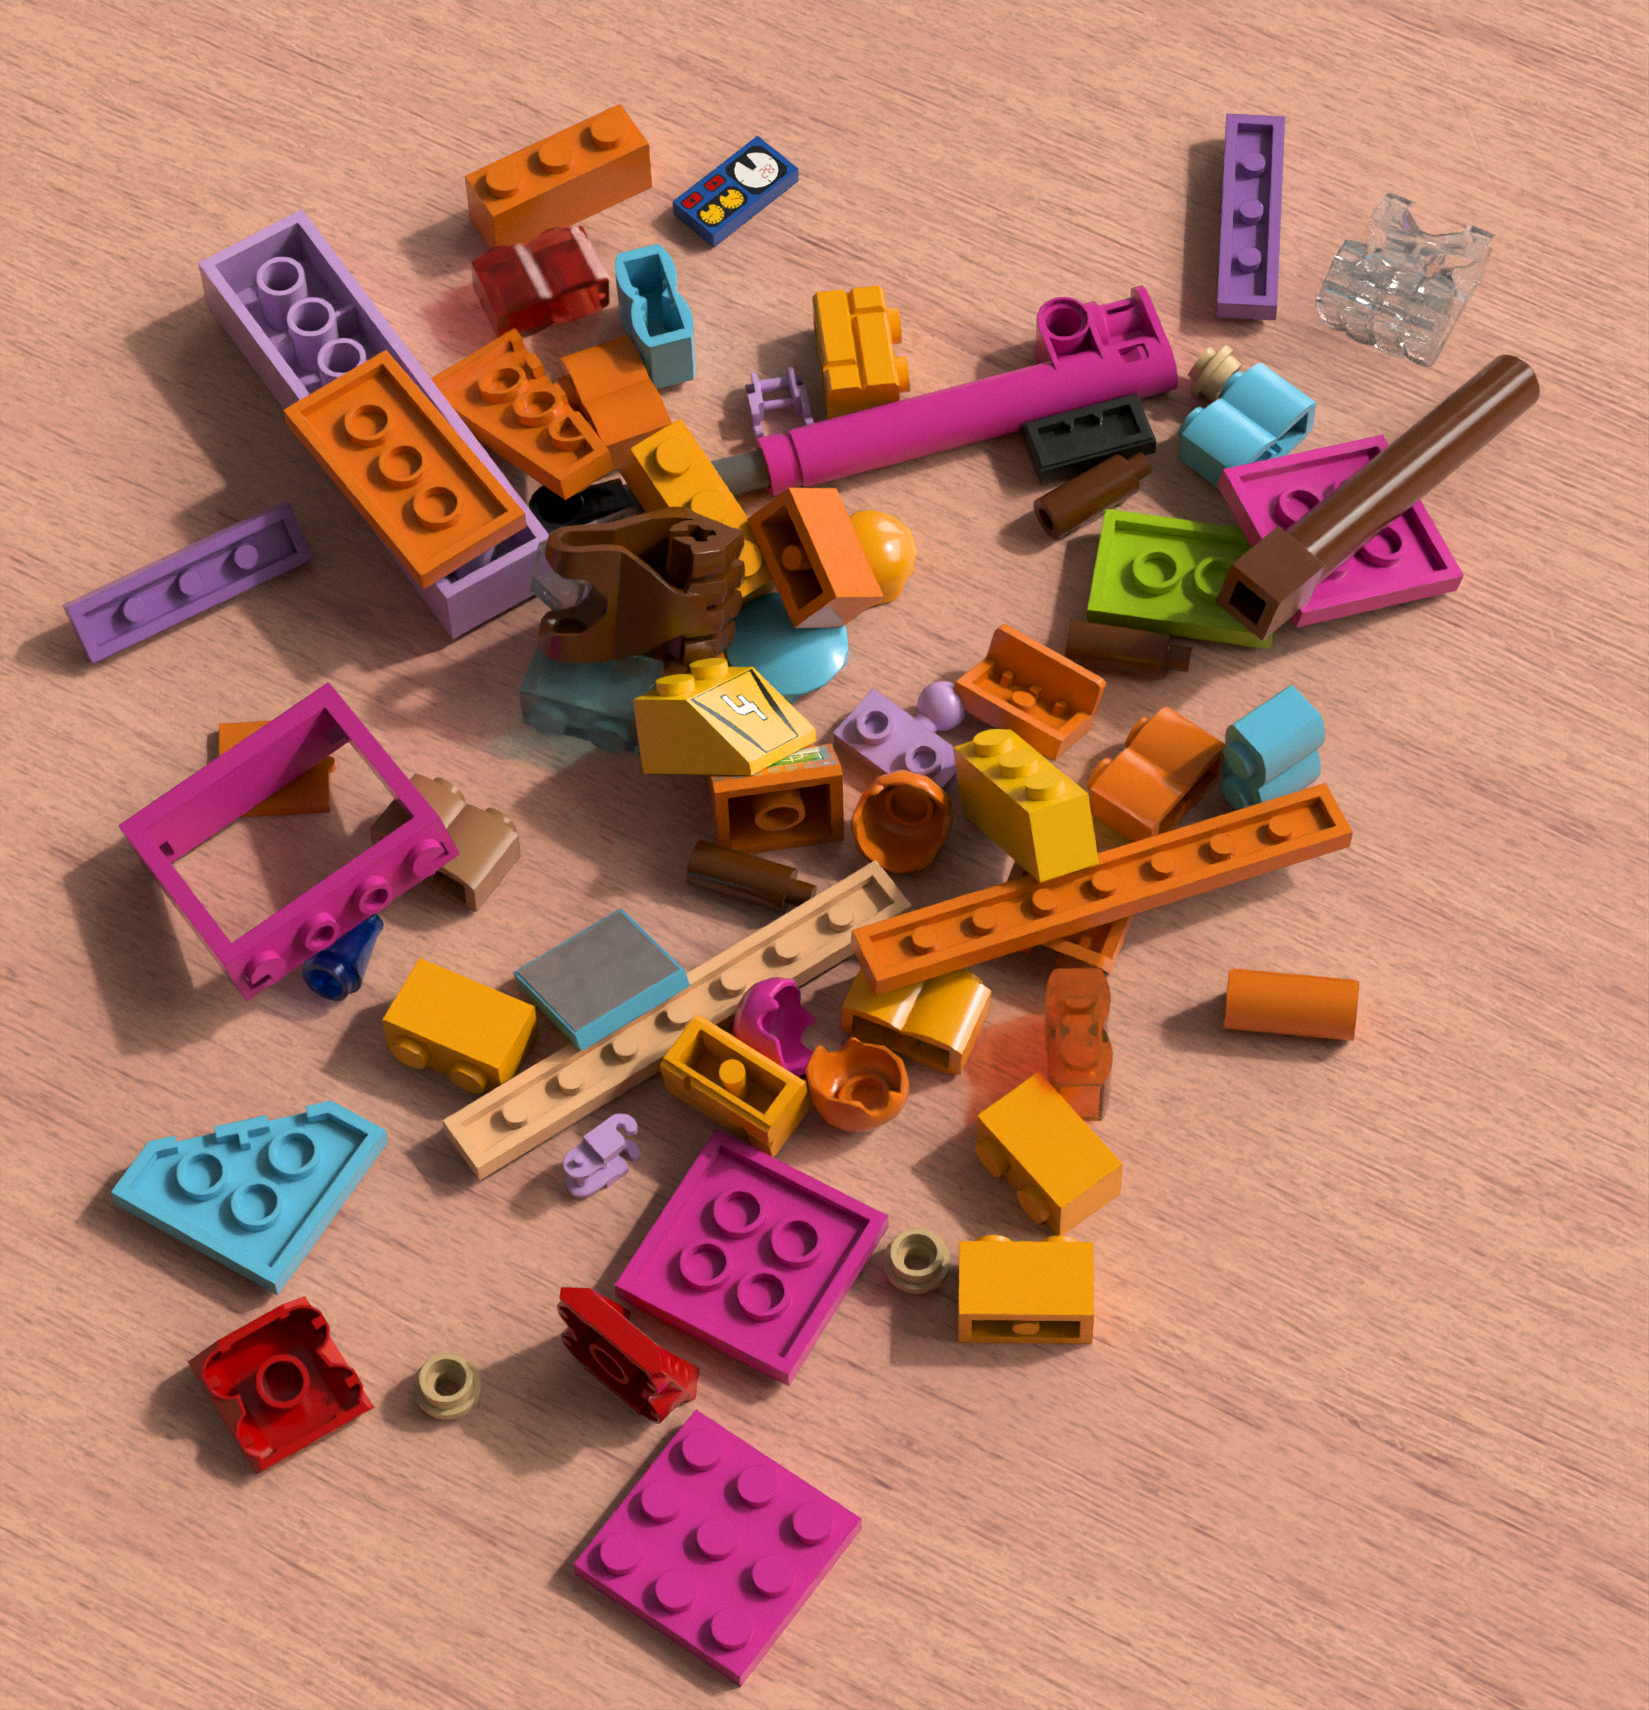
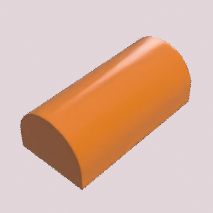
(1291, 1004)

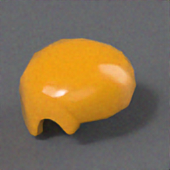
(888, 548)

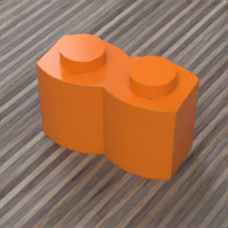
(614, 395)
(1157, 776)

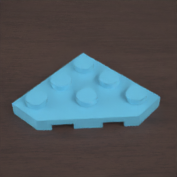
(254, 1188)

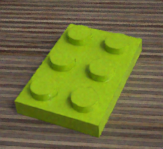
(1167, 577)

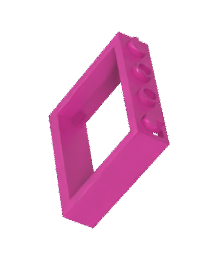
(246, 778)

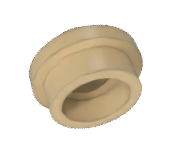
(1212, 372)
(917, 1244)
(443, 1369)

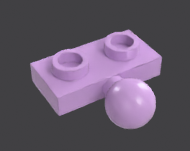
(892, 740)

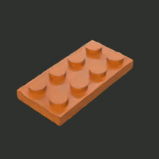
(405, 469)

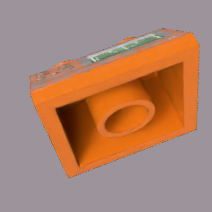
(782, 805)

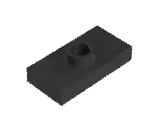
(1087, 436)

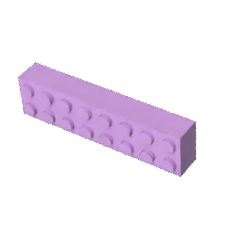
(308, 323)

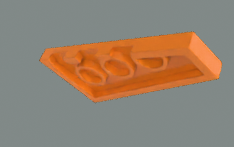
(524, 416)

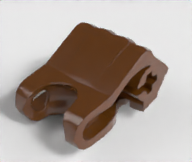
(653, 584)

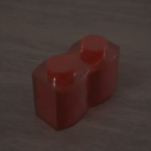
(540, 282)

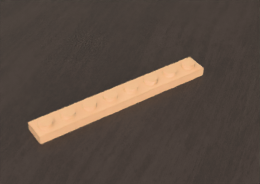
(579, 1082)

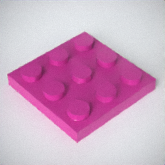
(1394, 568)
(752, 1256)
(718, 1547)

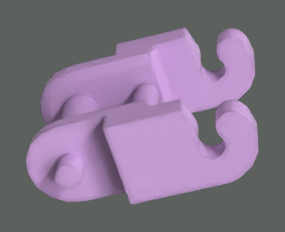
(798, 399)
(597, 1159)

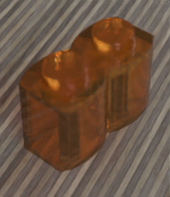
(1079, 1039)

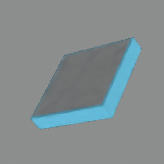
(601, 979)

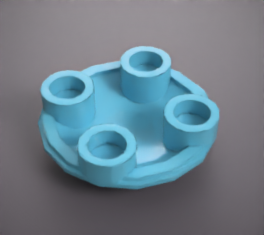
(786, 656)

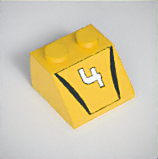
(717, 722)

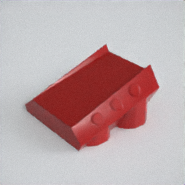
(623, 1356)
(280, 1383)

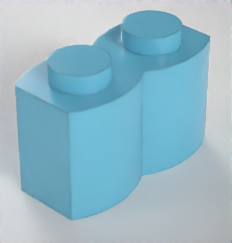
(656, 314)
(1250, 422)
(1272, 750)

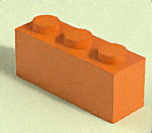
(560, 179)

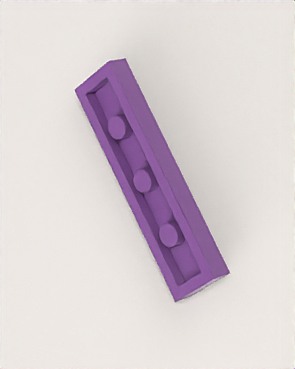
(1250, 217)
(187, 582)

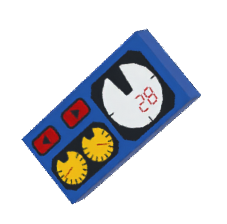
(735, 191)

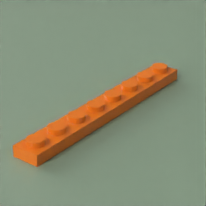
(1121, 885)

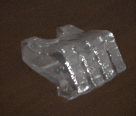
(1403, 283)

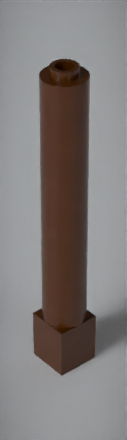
(1287, 565)

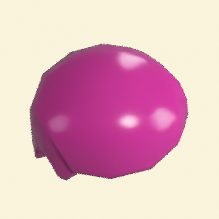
(774, 1022)

